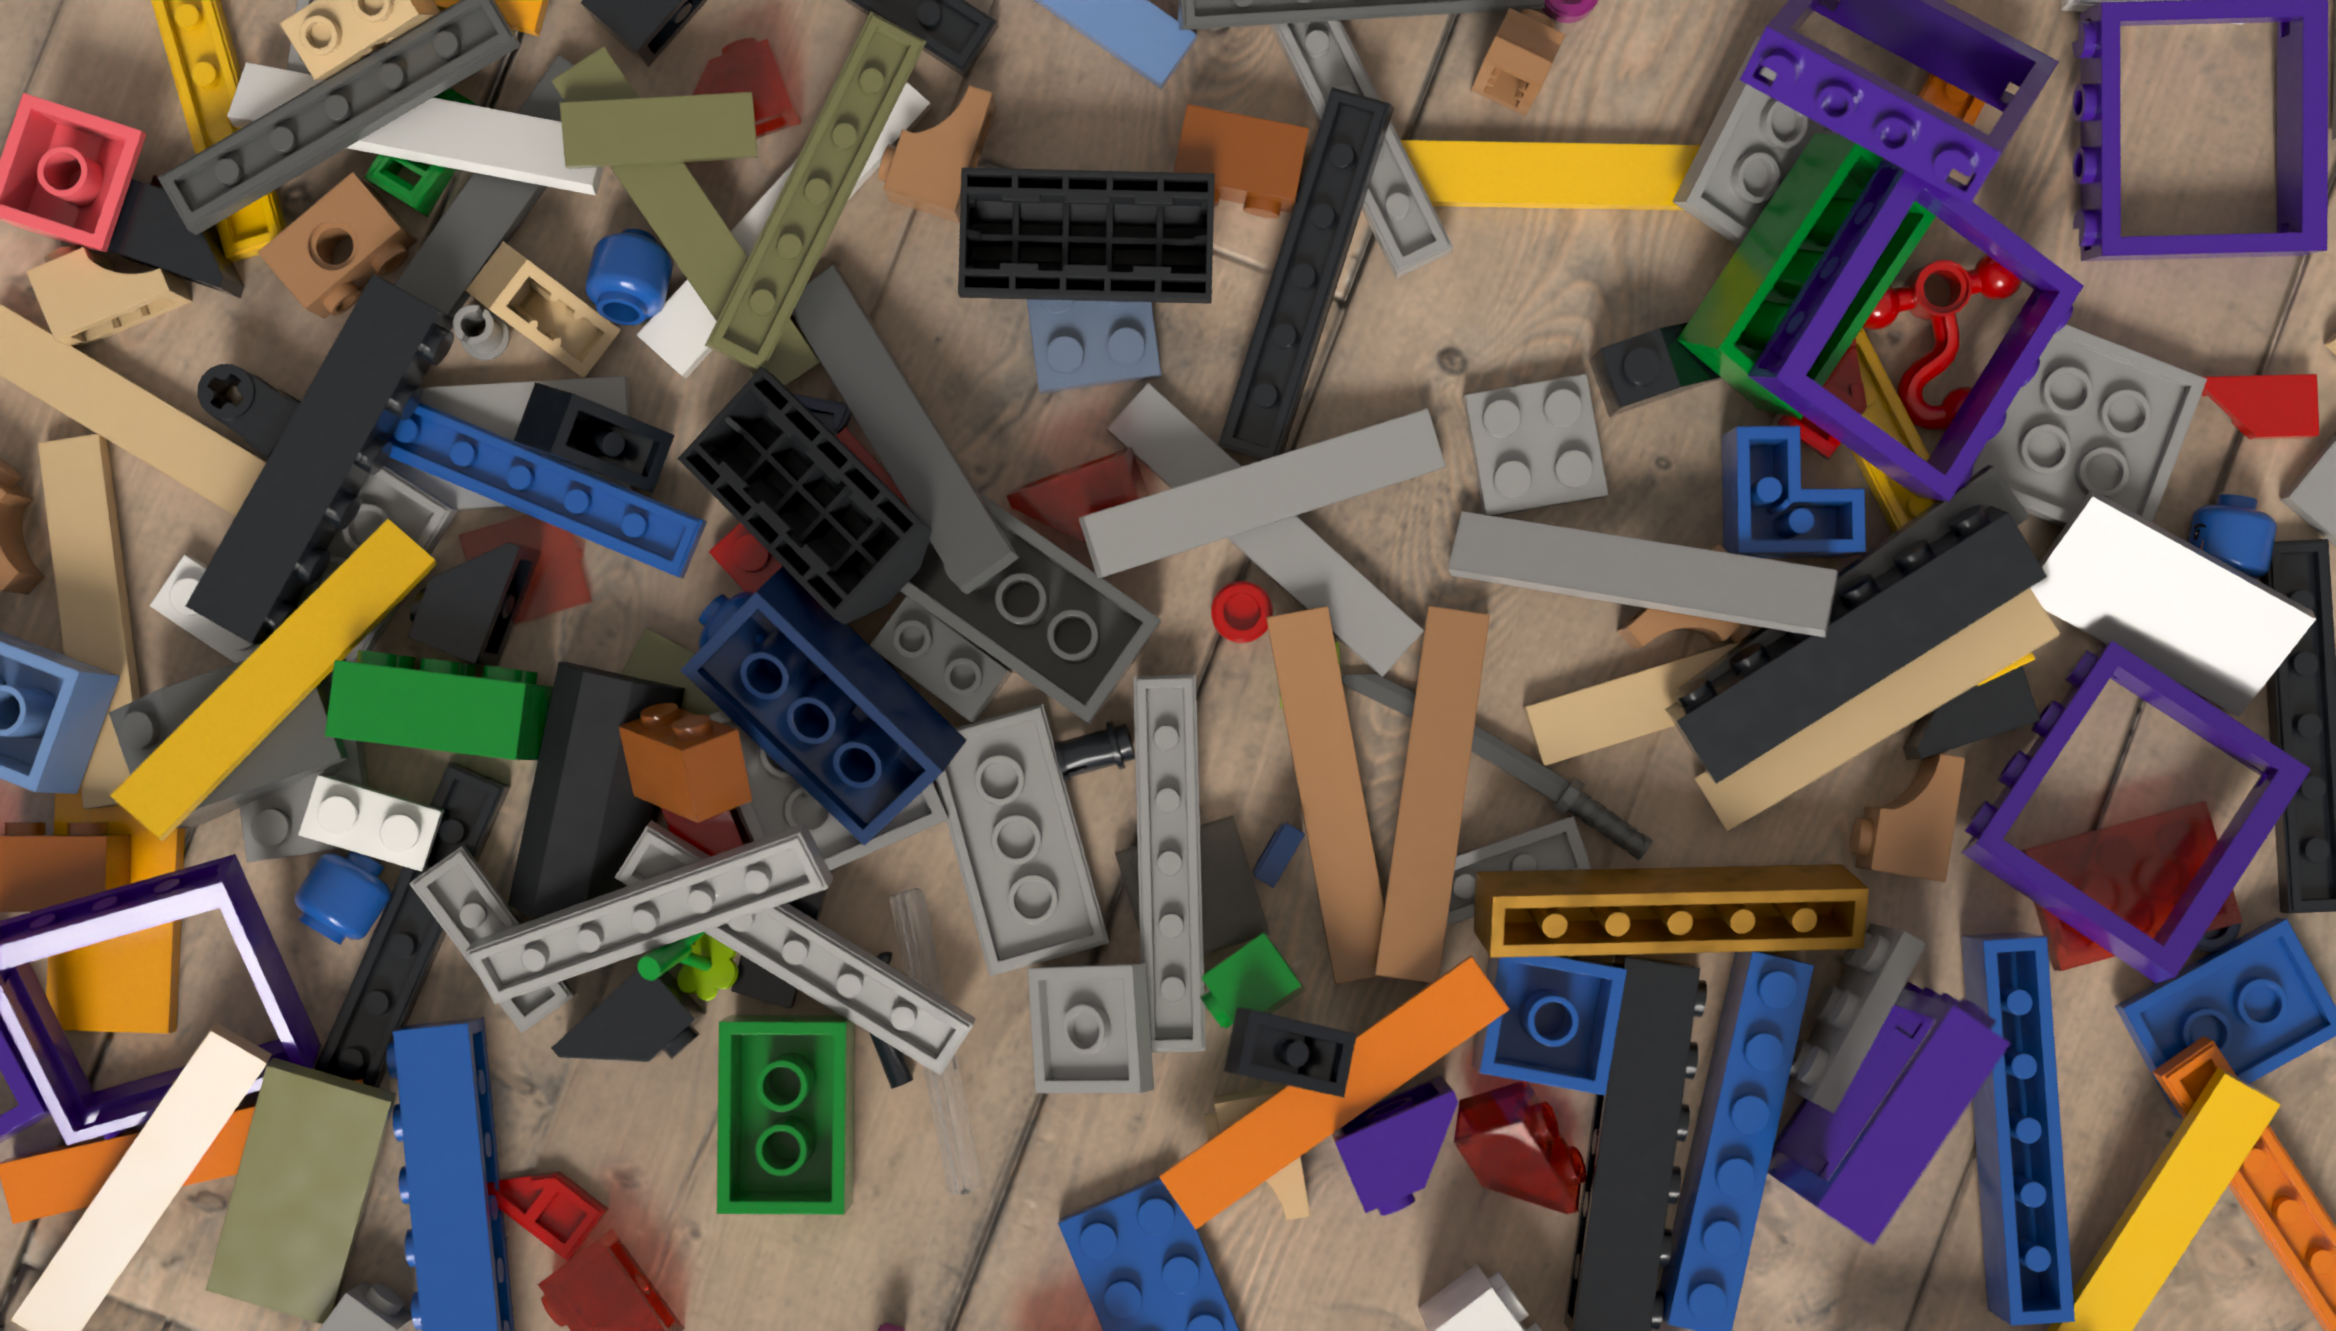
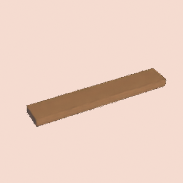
(1329, 789)
(1432, 795)

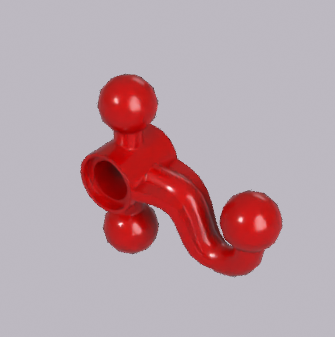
(1989, 280)

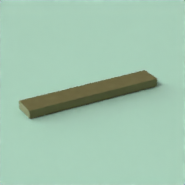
(815, 193)
(682, 216)

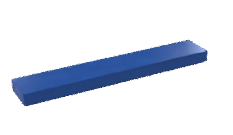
(547, 489)

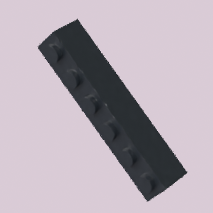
(323, 461)
(1868, 637)
(1633, 1151)

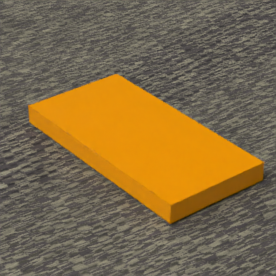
(129, 978)

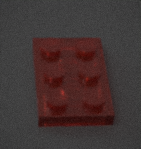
(2131, 870)

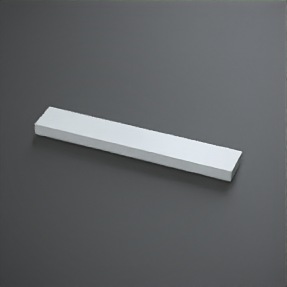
(438, 133)
(685, 322)

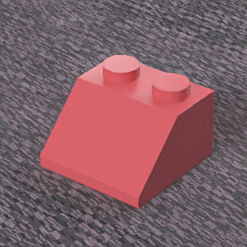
(66, 172)

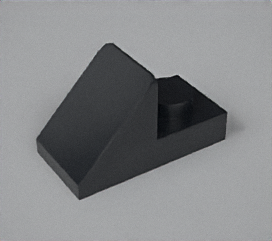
(1290, 1052)

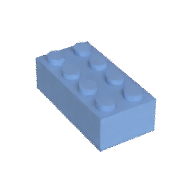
(48, 715)

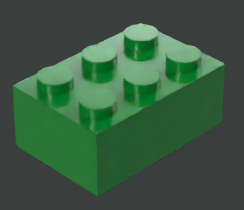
(438, 706)
(785, 1115)

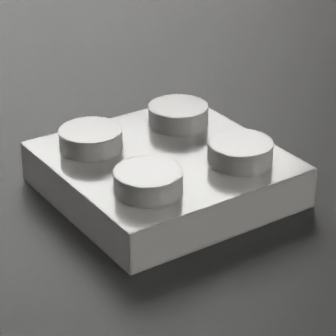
(1535, 445)
(1091, 1028)

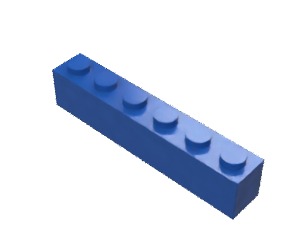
(2020, 1133)
(1734, 1140)
(449, 1160)

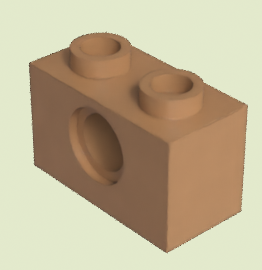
(304, 249)

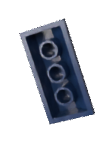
(824, 706)

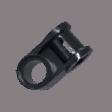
(259, 416)

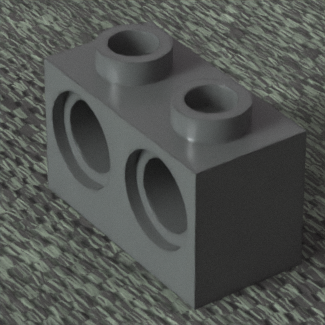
(940, 659)

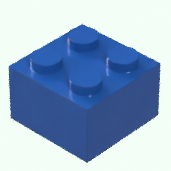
(1556, 1022)

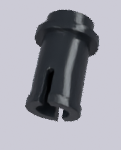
(1095, 751)

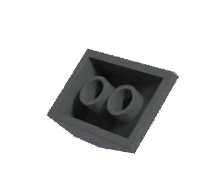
(284, 757)

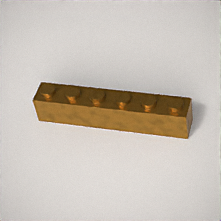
(1669, 910)

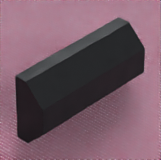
(1086, 235)
(808, 499)
(582, 797)

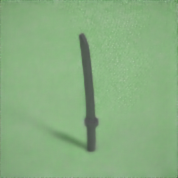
(1565, 794)

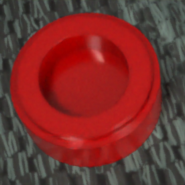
(1241, 612)

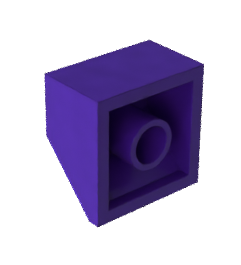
(1396, 1144)

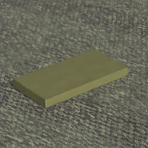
(300, 1190)

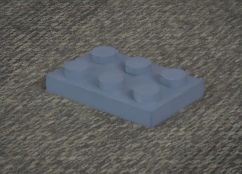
(1092, 343)

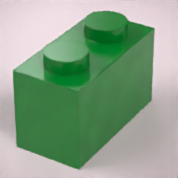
(1250, 979)

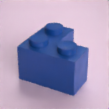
(1769, 511)

